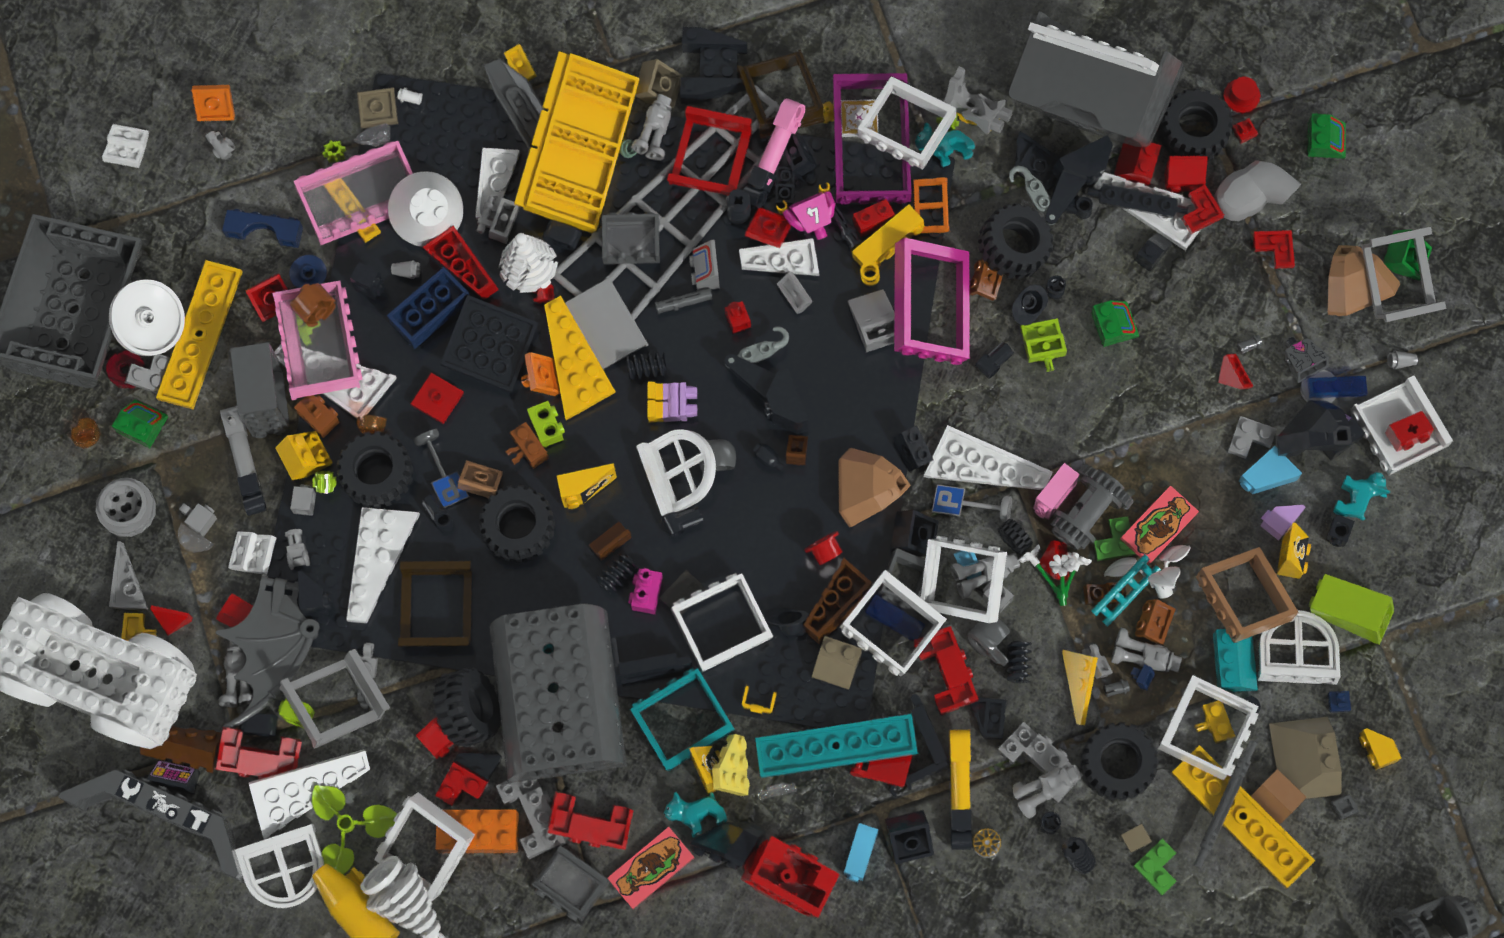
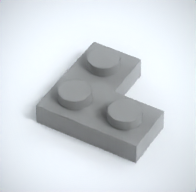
(150, 378)
(1248, 432)

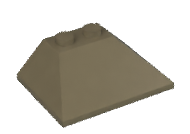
(1308, 755)

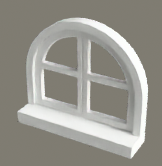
(660, 478)
(1301, 672)
(275, 844)

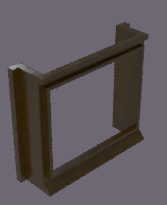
(812, 114)
(434, 568)

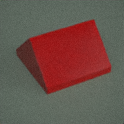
(262, 296)

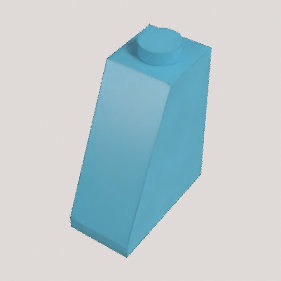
(1269, 473)
(860, 852)

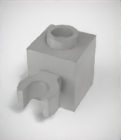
(199, 519)

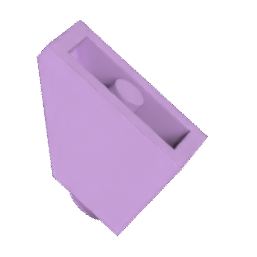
(1280, 519)

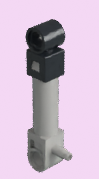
(247, 477)

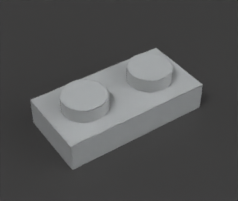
(794, 292)

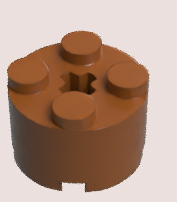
(313, 304)

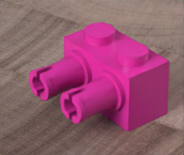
(646, 591)

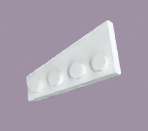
(495, 175)
(791, 257)

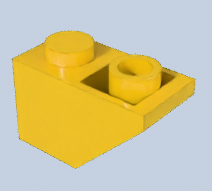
(1380, 748)

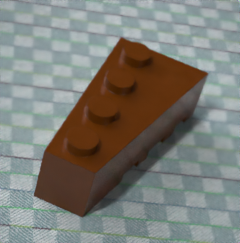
(837, 601)
(188, 746)

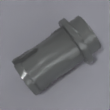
(1250, 344)
(1116, 688)

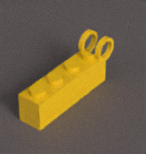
(882, 243)

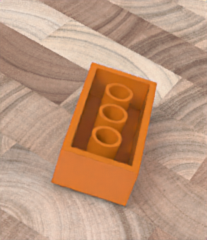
(493, 829)

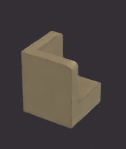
(1135, 838)

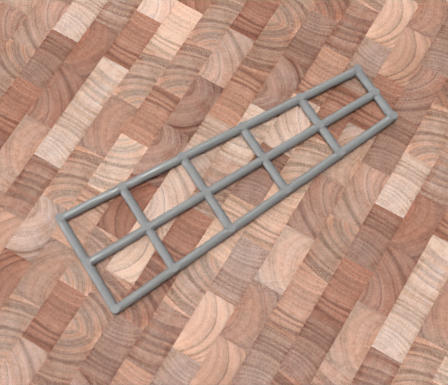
(664, 221)

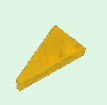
(1080, 676)

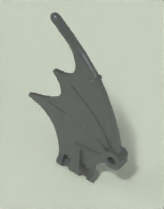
(273, 641)

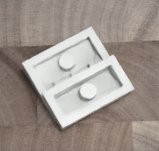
(125, 146)
(252, 552)

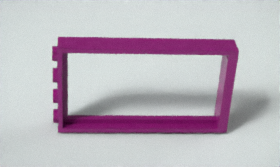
(868, 81)

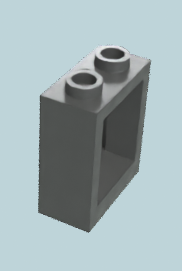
(907, 560)

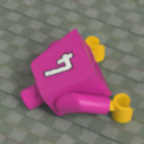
(811, 212)

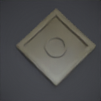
(377, 107)

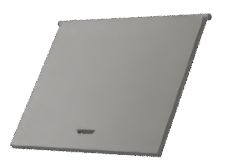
(606, 323)

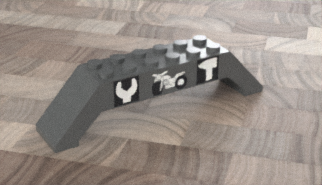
(163, 805)

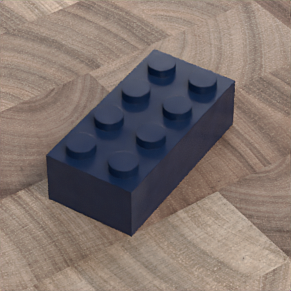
(428, 308)

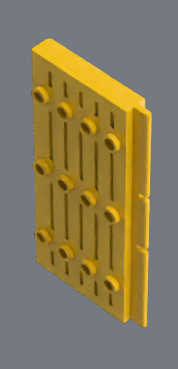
(577, 142)

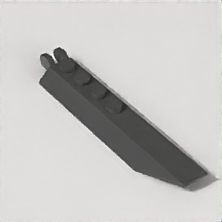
(516, 98)

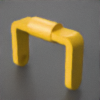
(757, 708)

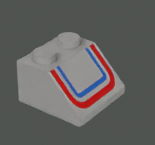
(705, 265)

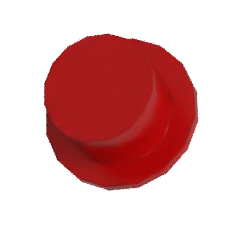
(1242, 95)
(825, 548)

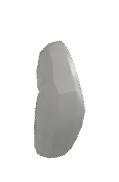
(1250, 189)

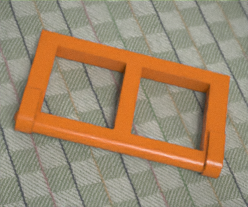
(931, 182)

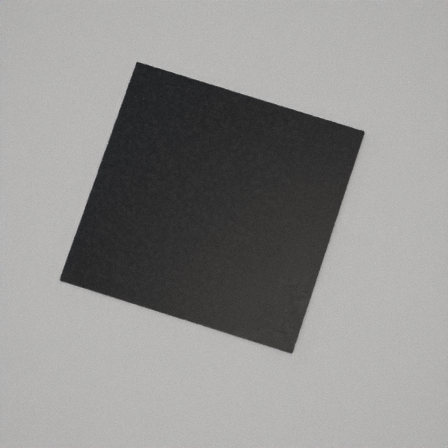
(751, 515)

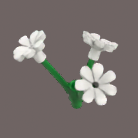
(1059, 566)

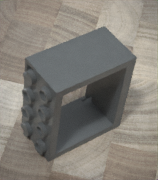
(260, 390)

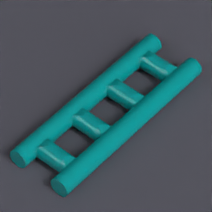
(1115, 591)

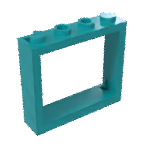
(658, 695)

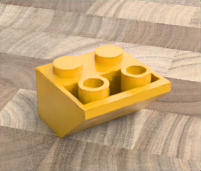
(303, 454)

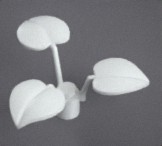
(1163, 580)

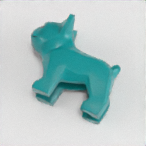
(951, 141)
(1360, 493)
(693, 813)

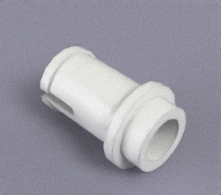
(409, 96)

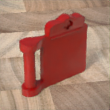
(888, 771)

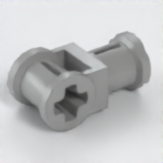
(296, 552)

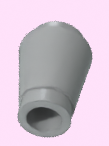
(406, 269)
(1401, 359)

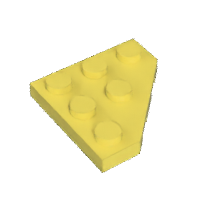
(731, 771)

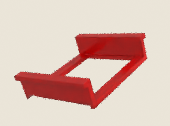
(716, 120)

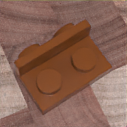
(985, 281)
(1155, 621)

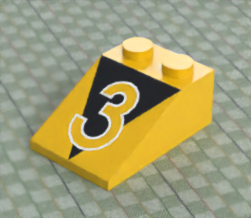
(583, 484)
(1293, 553)
(704, 760)

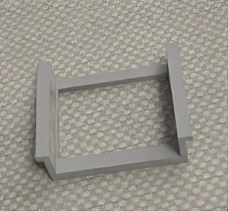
(1431, 305)
(364, 683)

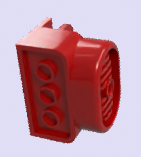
(789, 876)

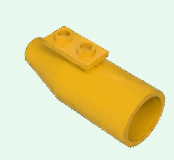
(349, 904)

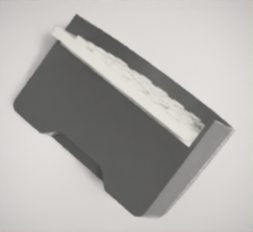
(1094, 83)

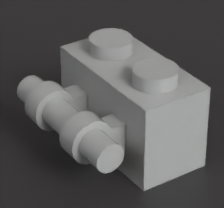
(503, 221)

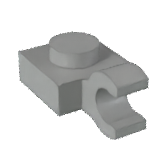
(368, 659)
(1102, 667)

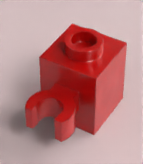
(737, 316)

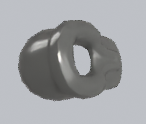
(724, 455)
(985, 638)

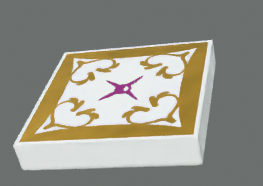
(853, 114)

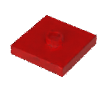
(768, 228)
(437, 398)

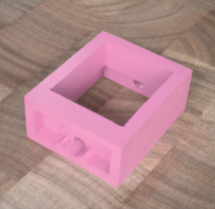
(1056, 491)

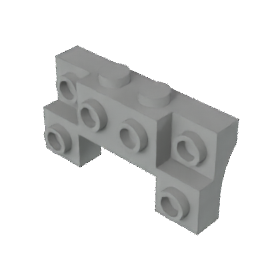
(1037, 750)
(538, 812)

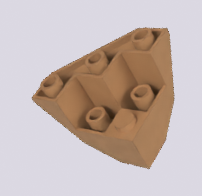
(1349, 282)
(867, 485)

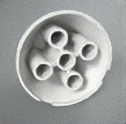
(424, 207)

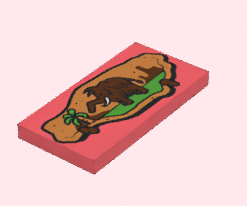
(1159, 524)
(650, 868)

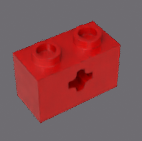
(872, 218)
(1409, 431)

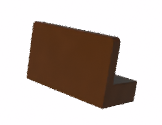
(610, 541)

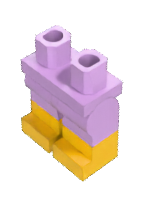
(669, 402)

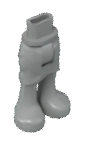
(656, 119)
(986, 565)
(1153, 655)
(233, 663)
(1053, 783)

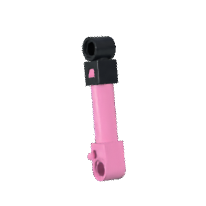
(763, 176)

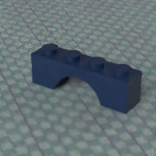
(240, 224)

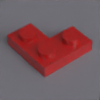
(1206, 210)
(1280, 243)
(460, 779)

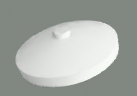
(146, 317)

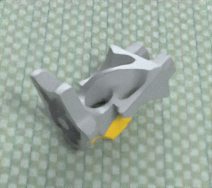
(985, 112)

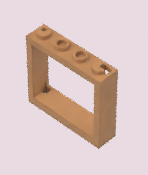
(1270, 582)

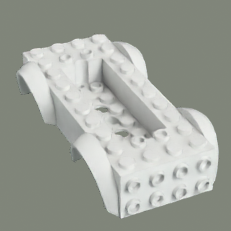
(147, 672)

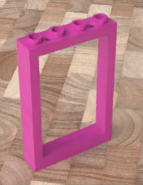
(902, 318)

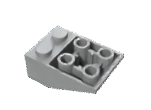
(873, 319)

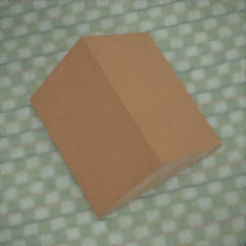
(479, 479)
(1278, 796)

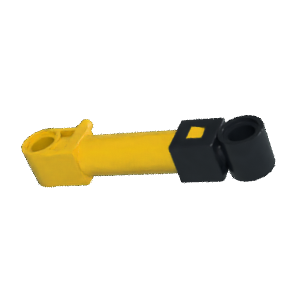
(960, 790)

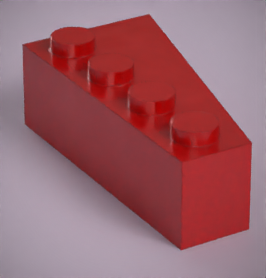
(456, 256)

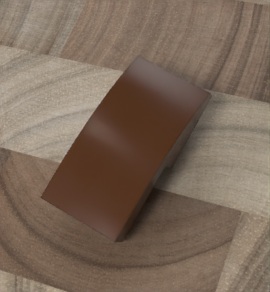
(1095, 592)

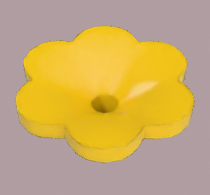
(828, 112)

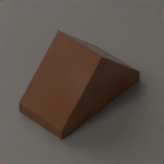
(796, 450)

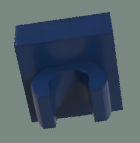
(1143, 677)
(1339, 701)

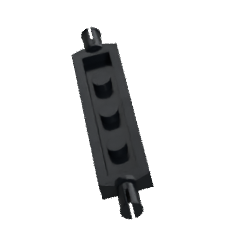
(1138, 200)

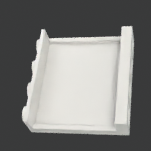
(1389, 407)

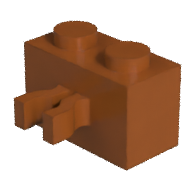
(317, 414)
(528, 445)

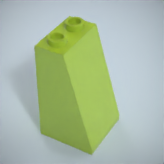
(1352, 608)

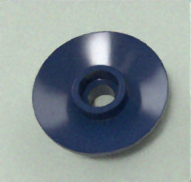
(305, 265)

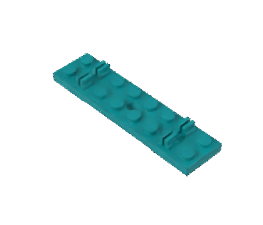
(858, 744)

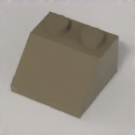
(658, 79)
(837, 662)

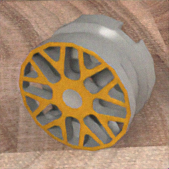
(986, 843)

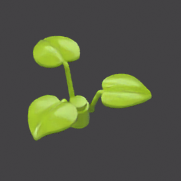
(327, 803)

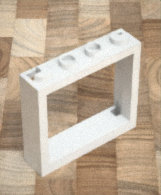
(920, 99)
(931, 573)
(715, 588)
(911, 599)
(1225, 697)
(443, 821)

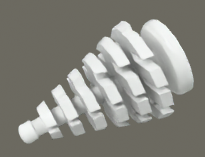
(527, 264)
(399, 895)

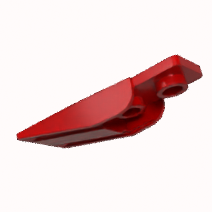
(234, 611)

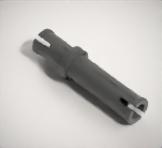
(684, 300)

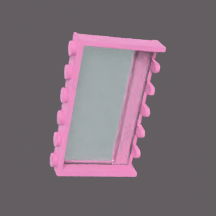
(352, 191)
(318, 356)

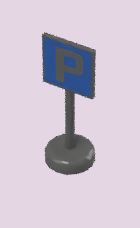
(446, 486)

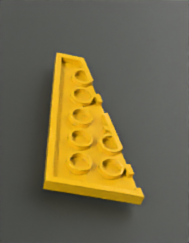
(577, 368)

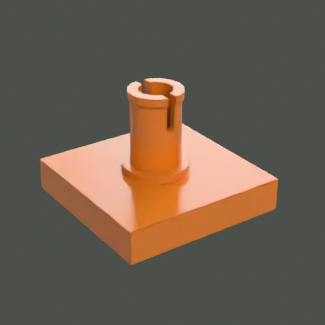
(213, 102)
(541, 374)

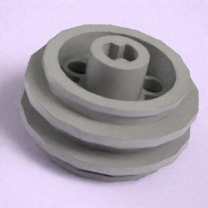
(137, 518)

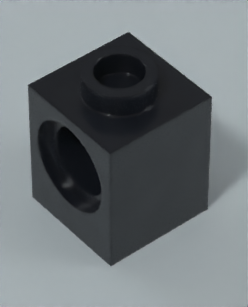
(1345, 525)

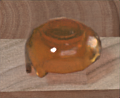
(371, 423)
(85, 433)

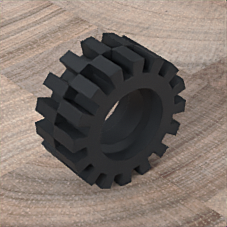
(1015, 536)

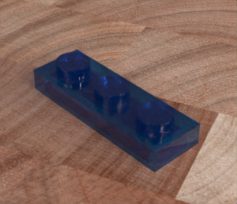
(1337, 387)
(895, 618)

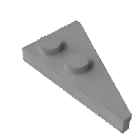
(125, 586)

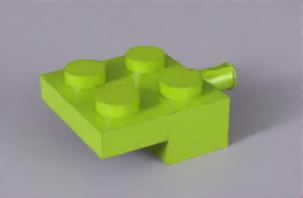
(1043, 342)

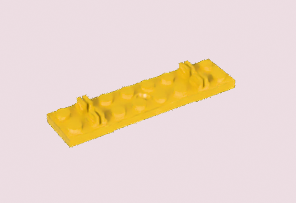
(193, 353)
(1258, 832)

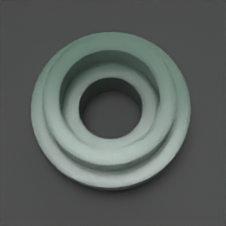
(623, 149)

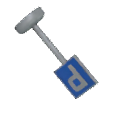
(950, 500)

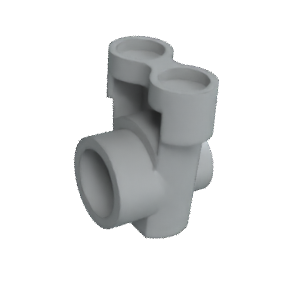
(222, 146)

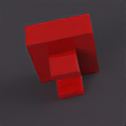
(1244, 130)
(544, 295)

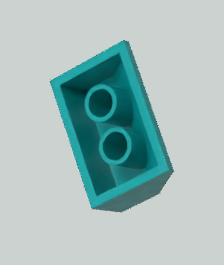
(1234, 663)

